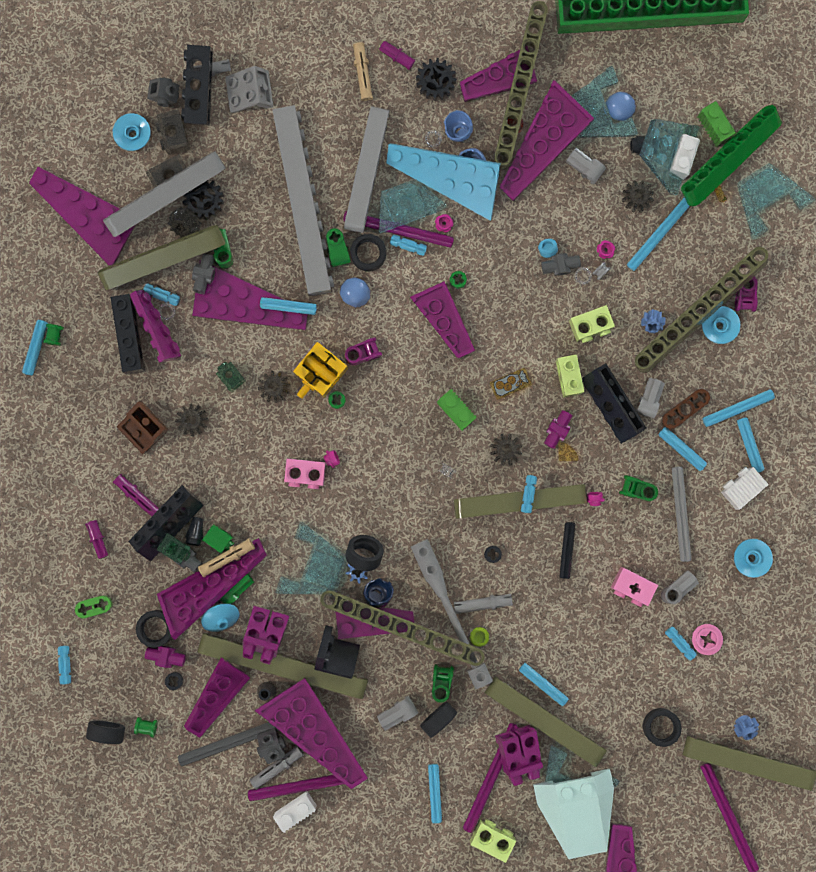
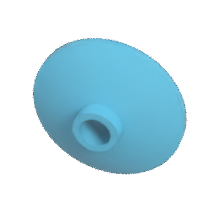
(127, 124)
(730, 324)
(762, 561)
(220, 617)

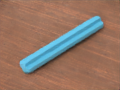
(738, 408)

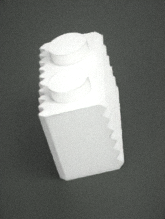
(684, 156)
(744, 487)
(295, 811)

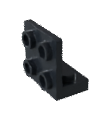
(336, 655)

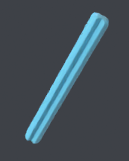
(658, 235)

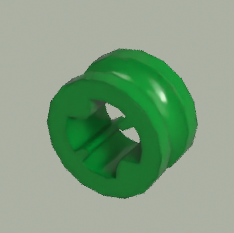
(452, 281)
(330, 400)

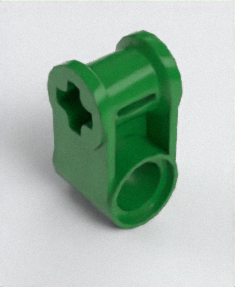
(337, 250)
(637, 489)
(442, 681)

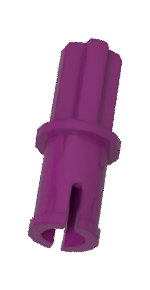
(397, 55)
(96, 538)

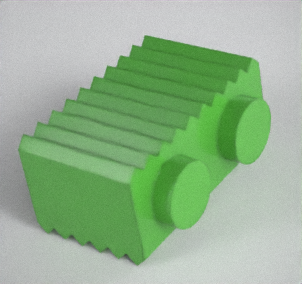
(716, 124)
(456, 409)

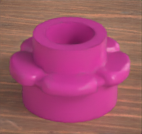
(444, 218)
(610, 247)
(331, 458)
(595, 498)

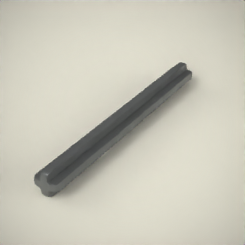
(223, 744)

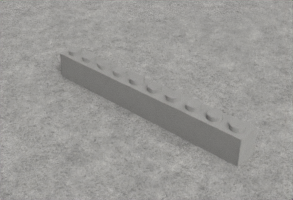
(301, 200)

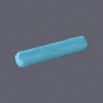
(289, 306)
(34, 347)
(750, 444)
(682, 449)
(543, 684)
(435, 798)

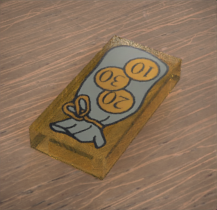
(510, 383)

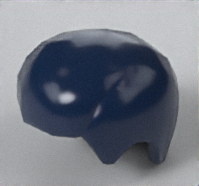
(374, 598)

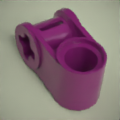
(747, 298)
(364, 352)

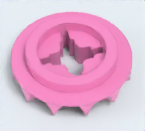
(715, 635)

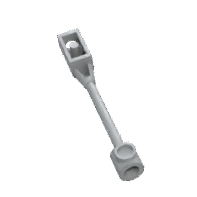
(434, 576)

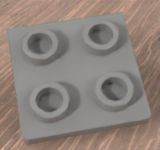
(249, 89)

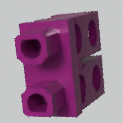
(262, 640)
(520, 753)

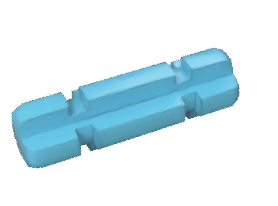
(408, 245)
(162, 294)
(528, 496)
(681, 643)
(64, 665)

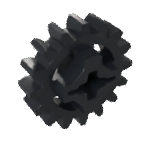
(428, 81)
(211, 200)

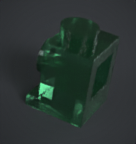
(236, 379)
(169, 548)

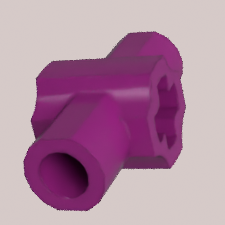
(558, 429)
(165, 656)

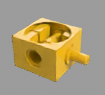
(314, 364)

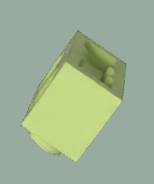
(590, 320)
(569, 376)
(489, 844)

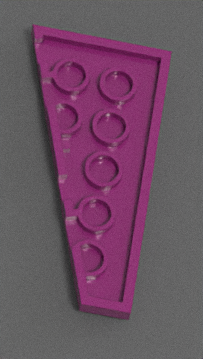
(551, 132)
(82, 212)
(239, 301)
(194, 595)
(308, 725)

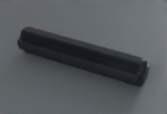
(567, 550)

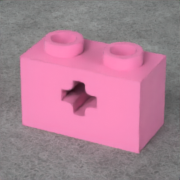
(645, 587)

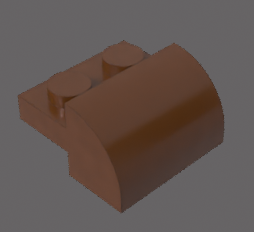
(142, 427)

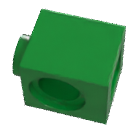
(218, 539)

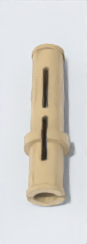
(362, 70)
(207, 568)

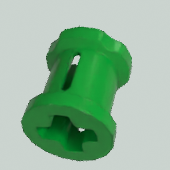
(53, 334)
(145, 727)

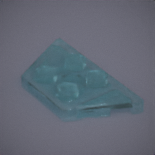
(406, 204)

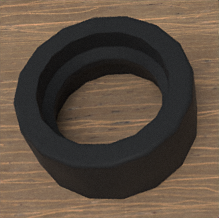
(368, 238)
(364, 563)
(141, 634)
(438, 719)
(677, 728)
(105, 732)

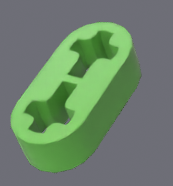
(94, 611)

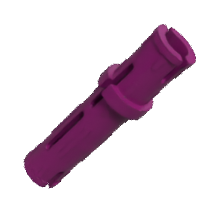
(138, 497)

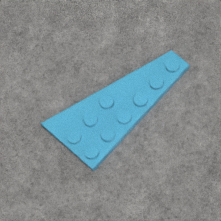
(457, 177)

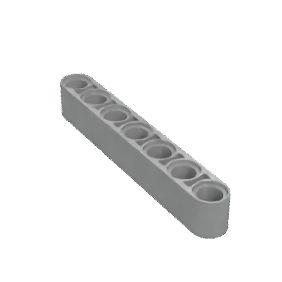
(366, 169)
(164, 194)

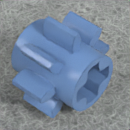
(653, 321)
(354, 576)
(746, 727)

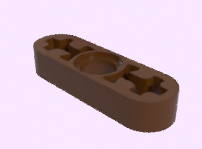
(693, 396)

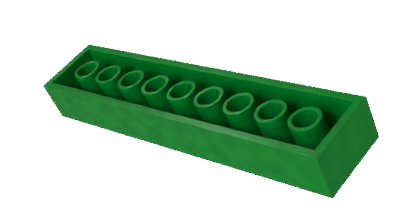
(612, 15)

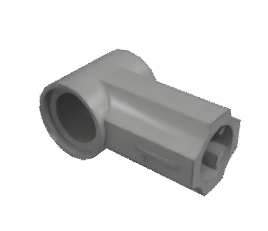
(588, 167)
(650, 400)
(680, 586)
(399, 712)

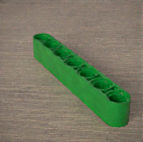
(731, 155)

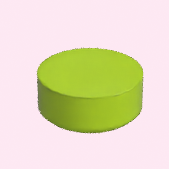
(479, 636)

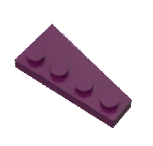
(494, 79)
(443, 315)
(153, 324)
(350, 627)
(217, 694)
(620, 849)

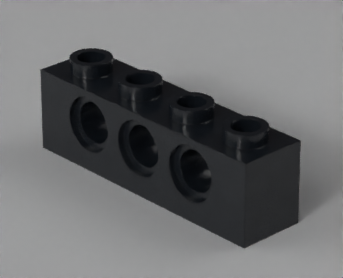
(204, 75)
(127, 334)
(613, 394)
(168, 519)

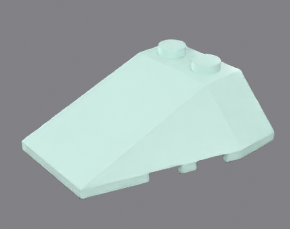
(578, 812)

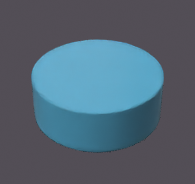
(548, 248)

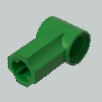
(224, 250)
(235, 592)

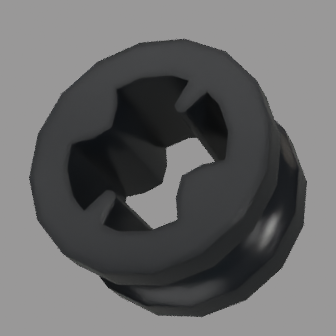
(488, 558)
(168, 680)

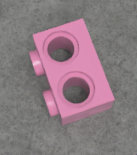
(305, 468)

